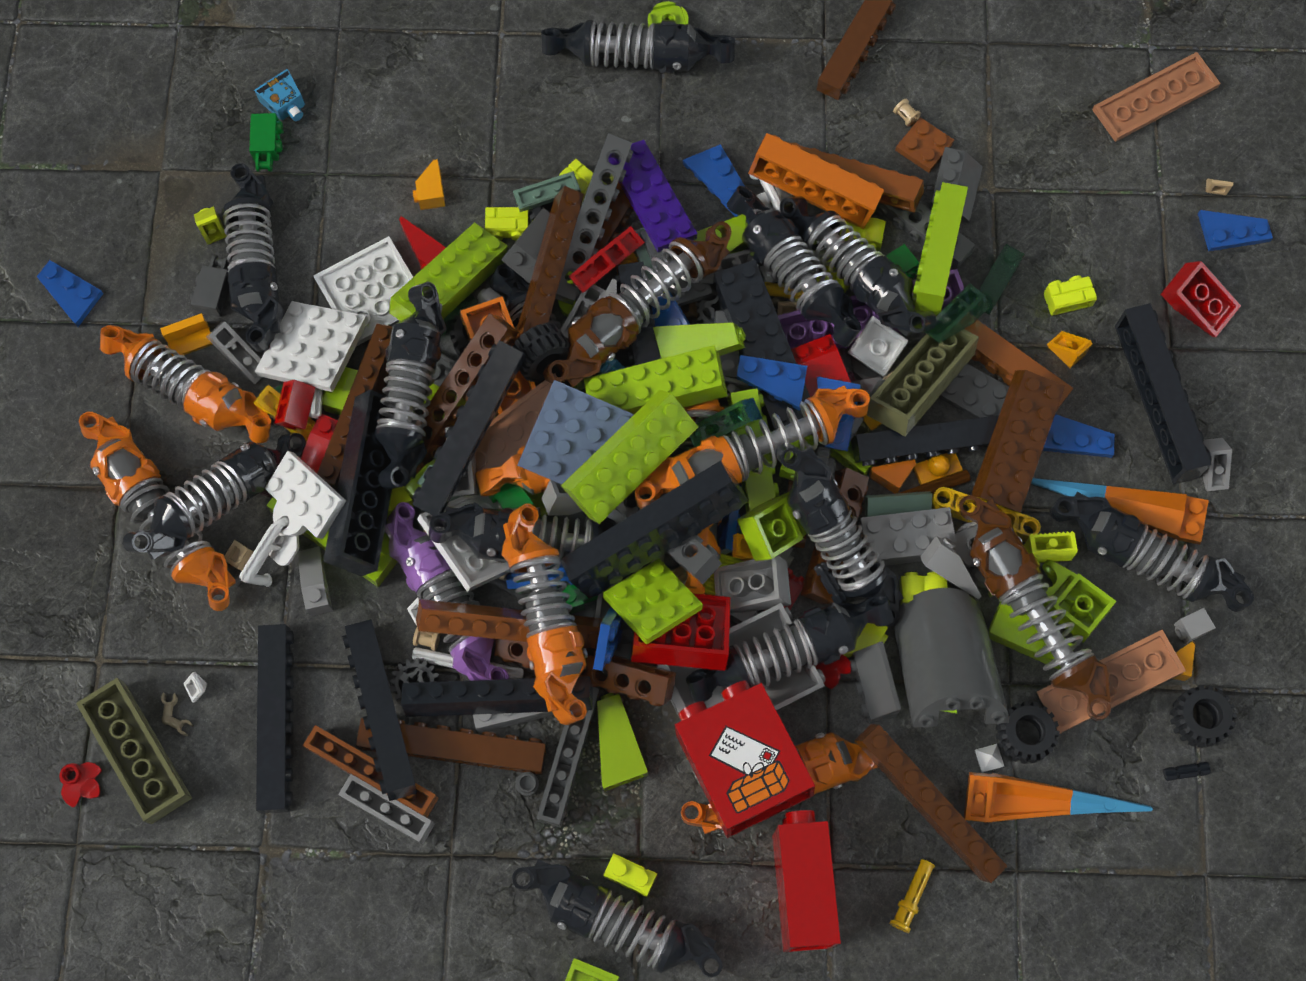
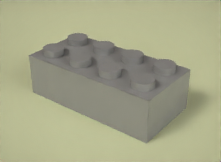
(906, 535)

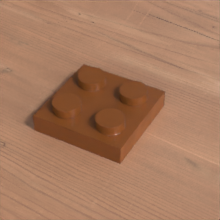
(924, 145)

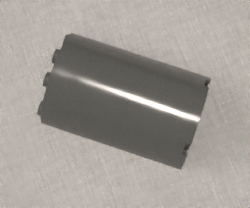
(947, 657)

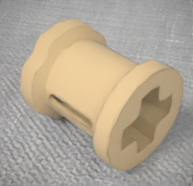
(907, 112)
(426, 639)

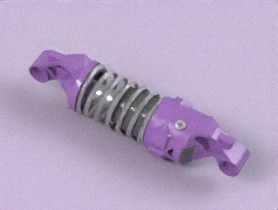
(434, 580)

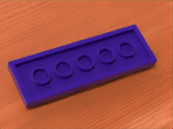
(654, 199)

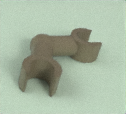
(167, 718)

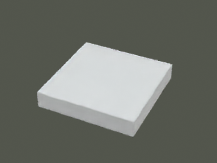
(878, 346)

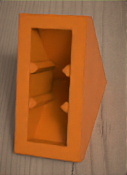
(892, 475)

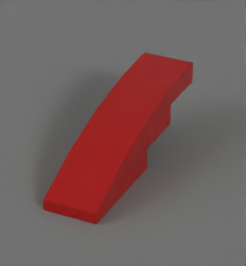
(606, 259)

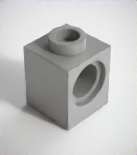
(1194, 626)

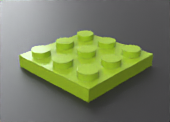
(652, 601)

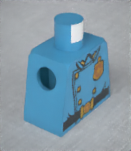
(281, 96)

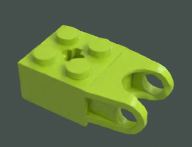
(771, 528)
(1077, 592)

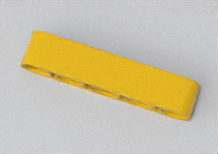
(954, 497)

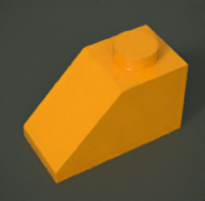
(429, 188)

